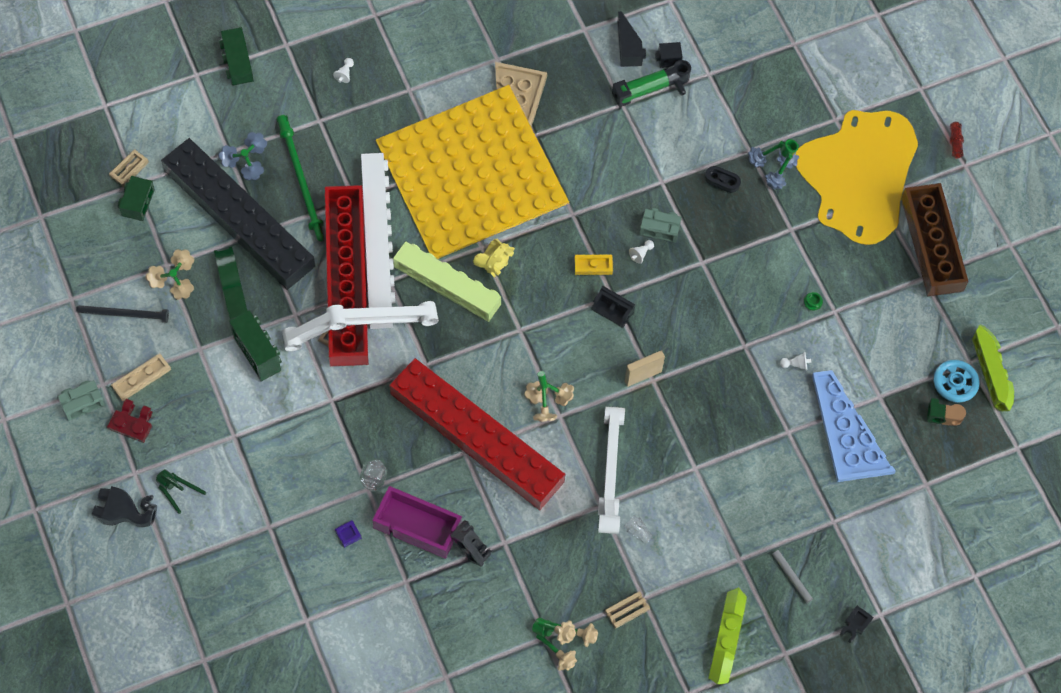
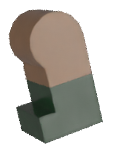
(945, 414)

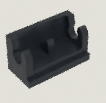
(613, 306)
(470, 544)

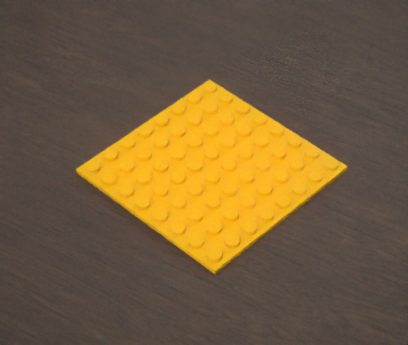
(471, 172)

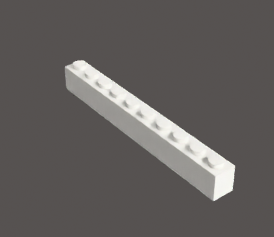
(377, 233)

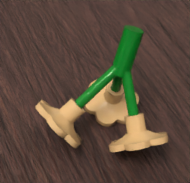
(181, 288)
(537, 393)

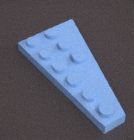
(848, 437)

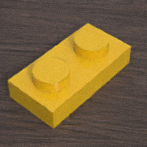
(593, 265)

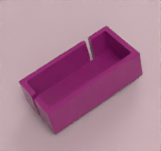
(416, 522)

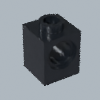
(668, 54)

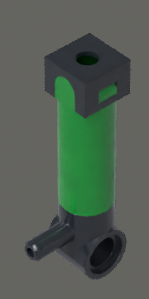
(626, 91)

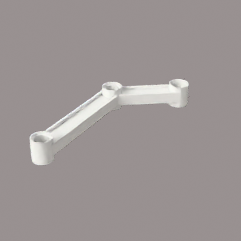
(338, 318)
(609, 506)

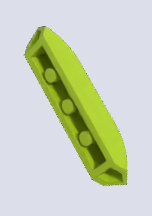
(996, 377)
(727, 636)

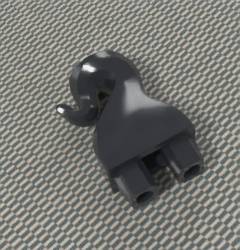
(121, 508)

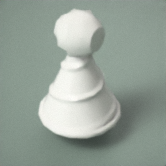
(342, 74)
(637, 254)
(799, 361)

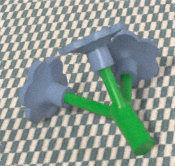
(229, 156)

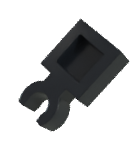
(856, 621)

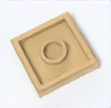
(644, 368)

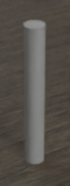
(792, 576)

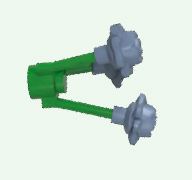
(786, 157)

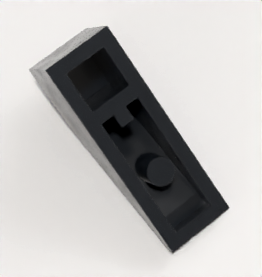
(629, 43)

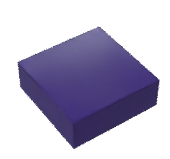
(348, 533)

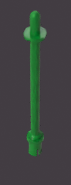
(287, 133)

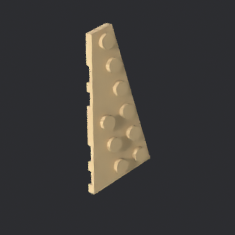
(525, 84)

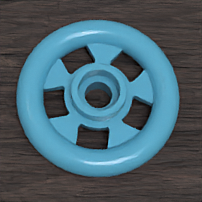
(969, 373)

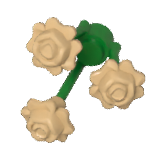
(566, 633)

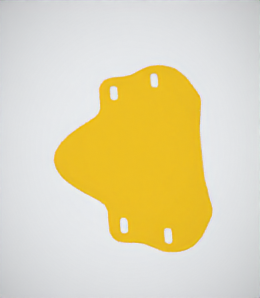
(861, 173)

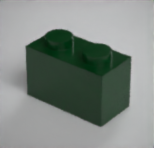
(136, 198)

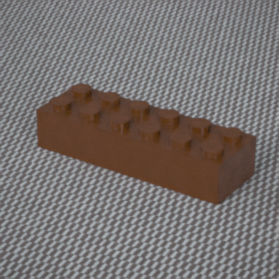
(934, 239)

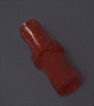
(956, 140)

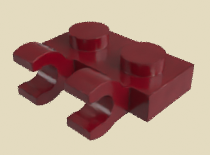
(130, 426)

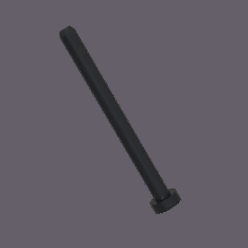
(163, 316)

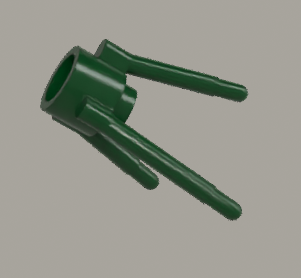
(168, 480)

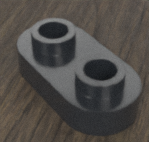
(723, 178)

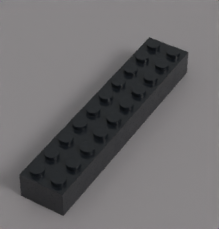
(238, 213)

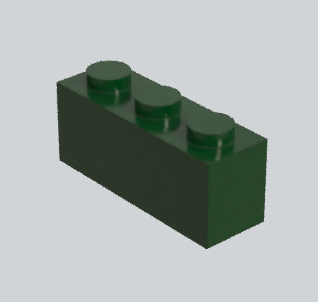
(236, 56)

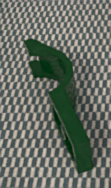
(230, 282)

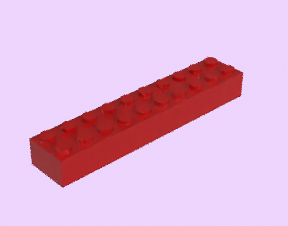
(346, 271)
(477, 434)

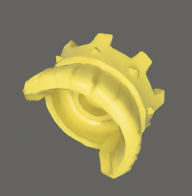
(494, 257)

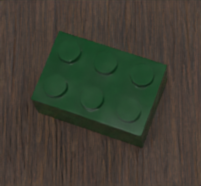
(256, 345)

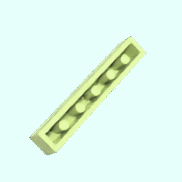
(447, 281)

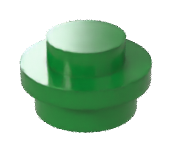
(813, 301)

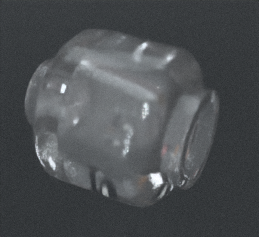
(373, 475)

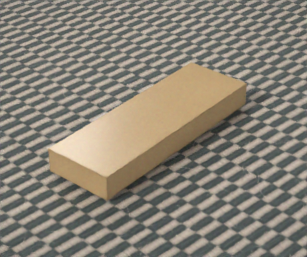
(141, 377)

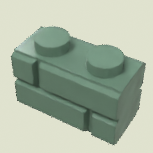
(660, 225)
(81, 399)

